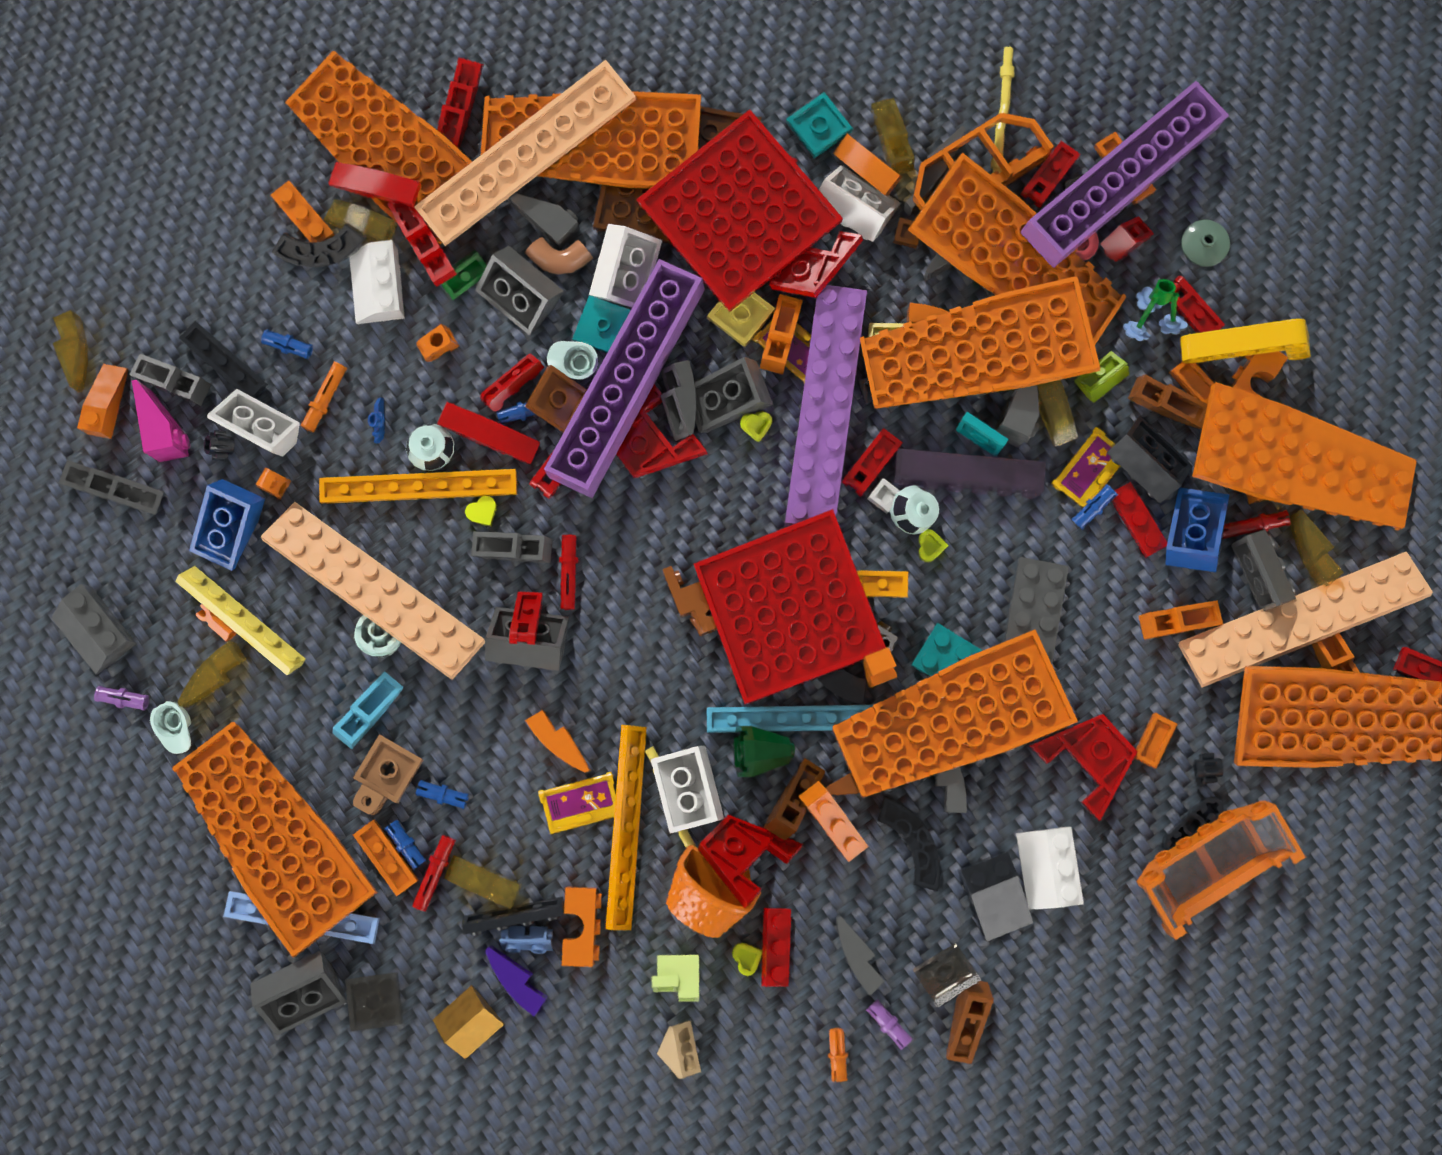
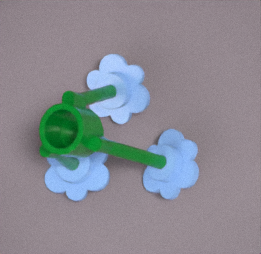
(1152, 299)

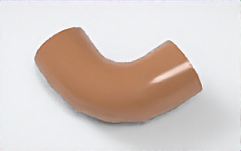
(558, 261)

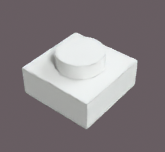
(883, 495)

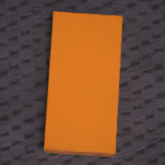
(1193, 380)
(1155, 740)

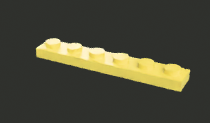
(240, 620)

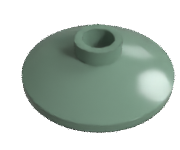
(1198, 250)

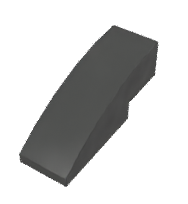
(170, 379)
(679, 399)
(512, 547)
(954, 790)
(857, 956)

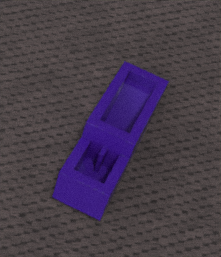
(515, 980)

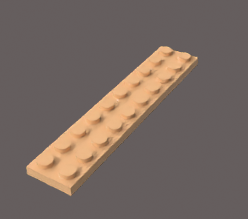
(525, 153)
(373, 590)
(1305, 620)

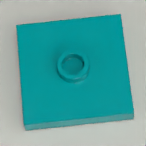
(819, 125)
(600, 323)
(981, 434)

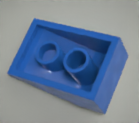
(225, 523)
(1197, 529)

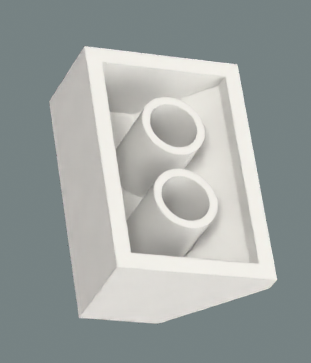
(858, 203)
(624, 265)
(377, 283)
(256, 422)
(687, 789)
(1049, 868)

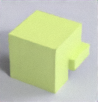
(678, 975)

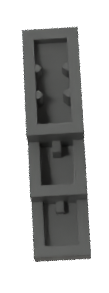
(934, 173)
(111, 487)

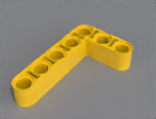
(1248, 340)

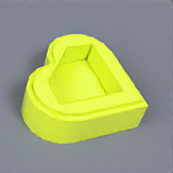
(756, 424)
(482, 511)
(931, 545)
(747, 958)

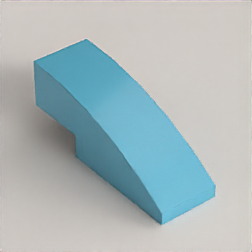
(367, 710)

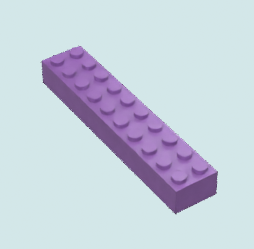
(1124, 174)
(625, 378)
(826, 403)

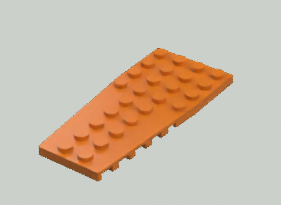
(373, 129)
(627, 151)
(978, 229)
(984, 347)
(1300, 460)
(956, 717)
(1336, 718)
(273, 839)

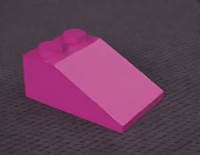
(159, 431)

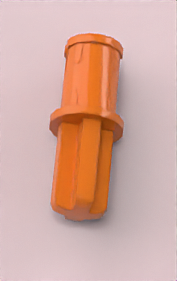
(837, 1055)

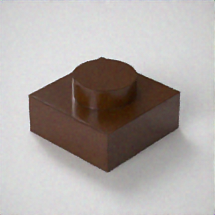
(903, 236)

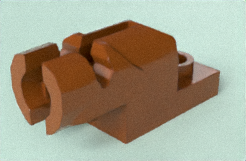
(691, 602)

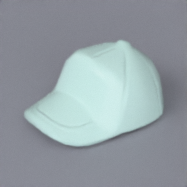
(573, 359)
(171, 726)

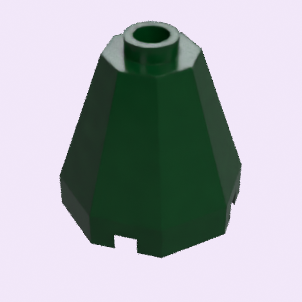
(760, 751)

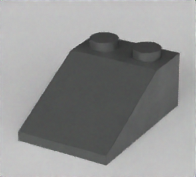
(730, 394)
(1019, 416)

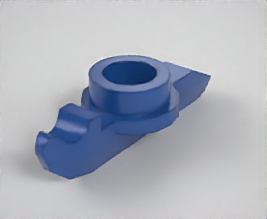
(377, 420)

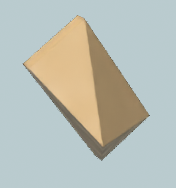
(679, 1050)

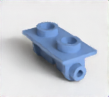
(536, 941)

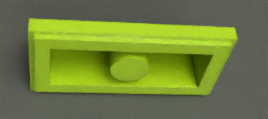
(1098, 383)

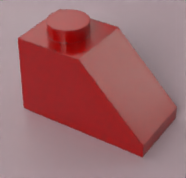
(1126, 238)

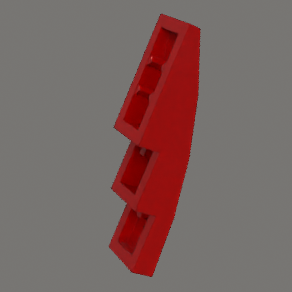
(460, 101)
(374, 184)
(423, 242)
(488, 433)

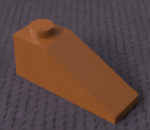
(969, 1021)

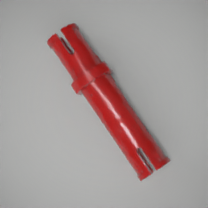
(1256, 524)
(568, 567)
(435, 869)

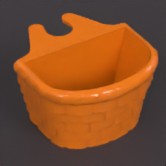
(702, 898)

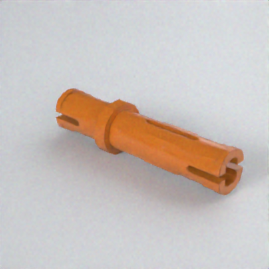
(319, 405)

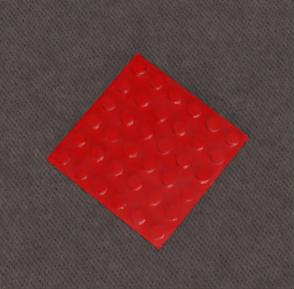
(739, 210)
(789, 607)

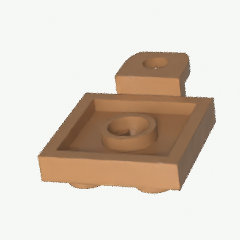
(375, 783)

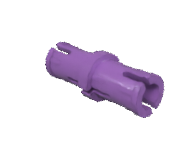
(106, 695)
(889, 1024)

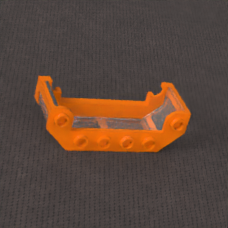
(1216, 862)

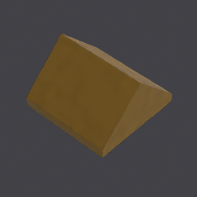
(467, 1022)

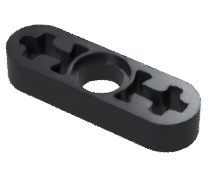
(1201, 808)

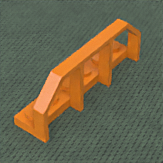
(1010, 171)

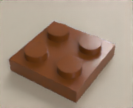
(556, 398)

